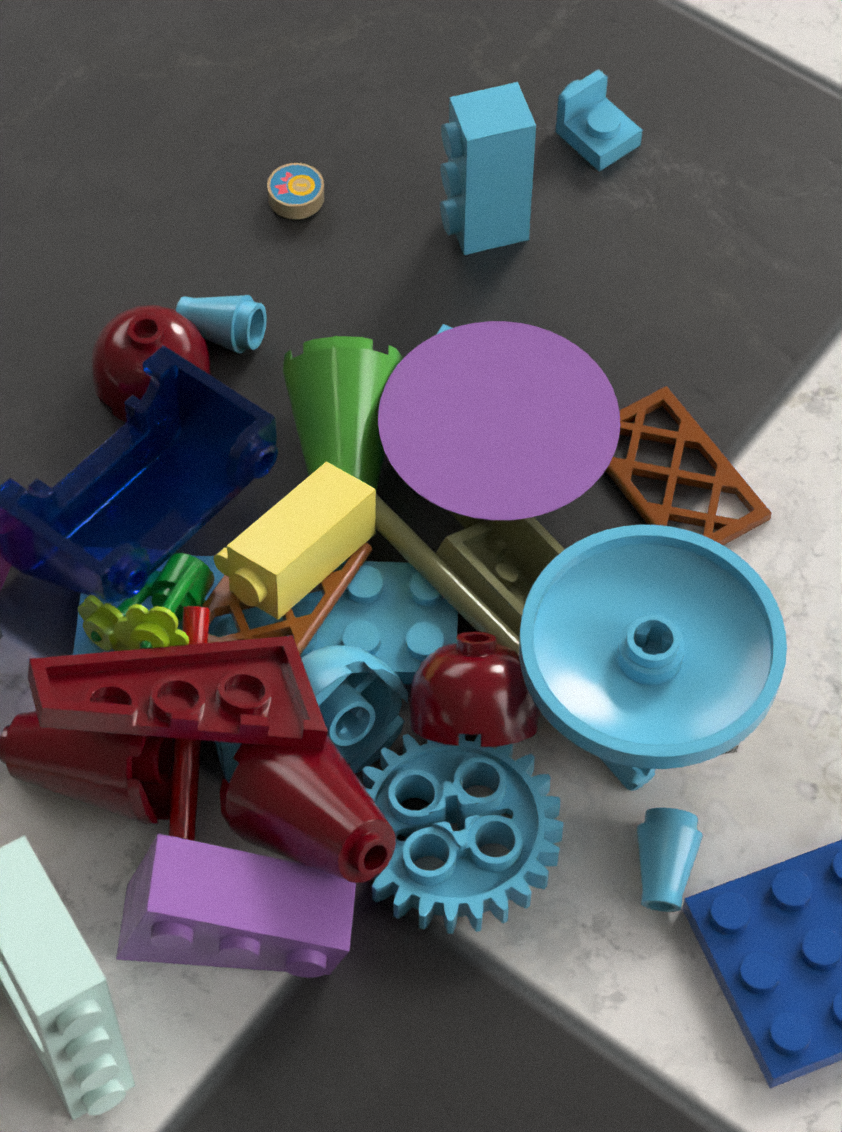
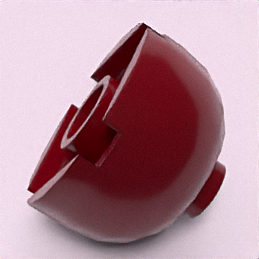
(130, 341)
(472, 691)

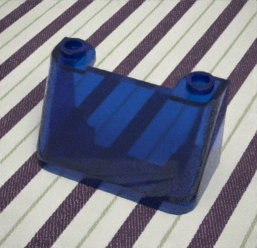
(142, 489)

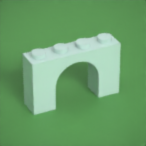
(58, 989)

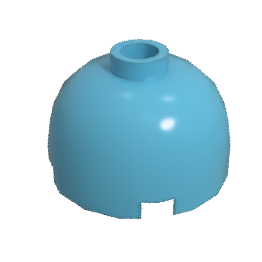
(357, 701)

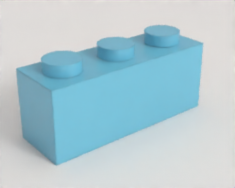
(488, 168)

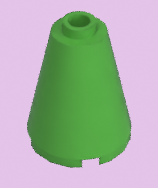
(337, 401)

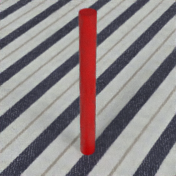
(187, 751)

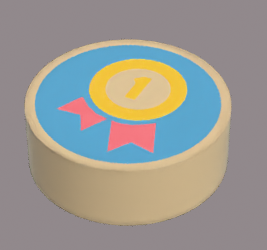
(295, 190)

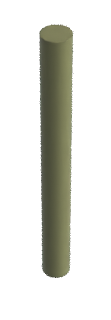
(441, 576)

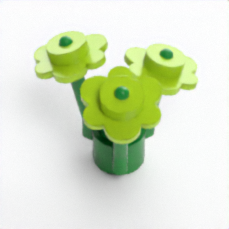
(132, 626)

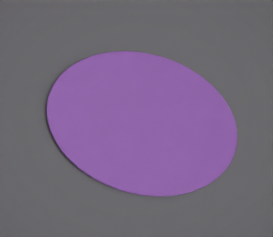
(499, 420)

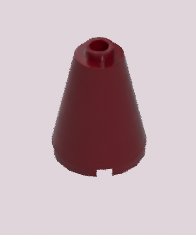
(98, 768)
(307, 810)

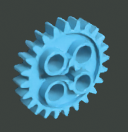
(469, 879)

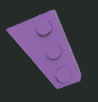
(234, 911)

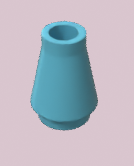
(227, 320)
(666, 854)

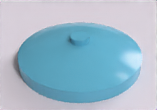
(652, 646)

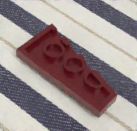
(194, 691)

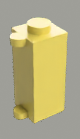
(300, 540)

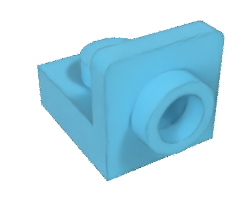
(594, 123)

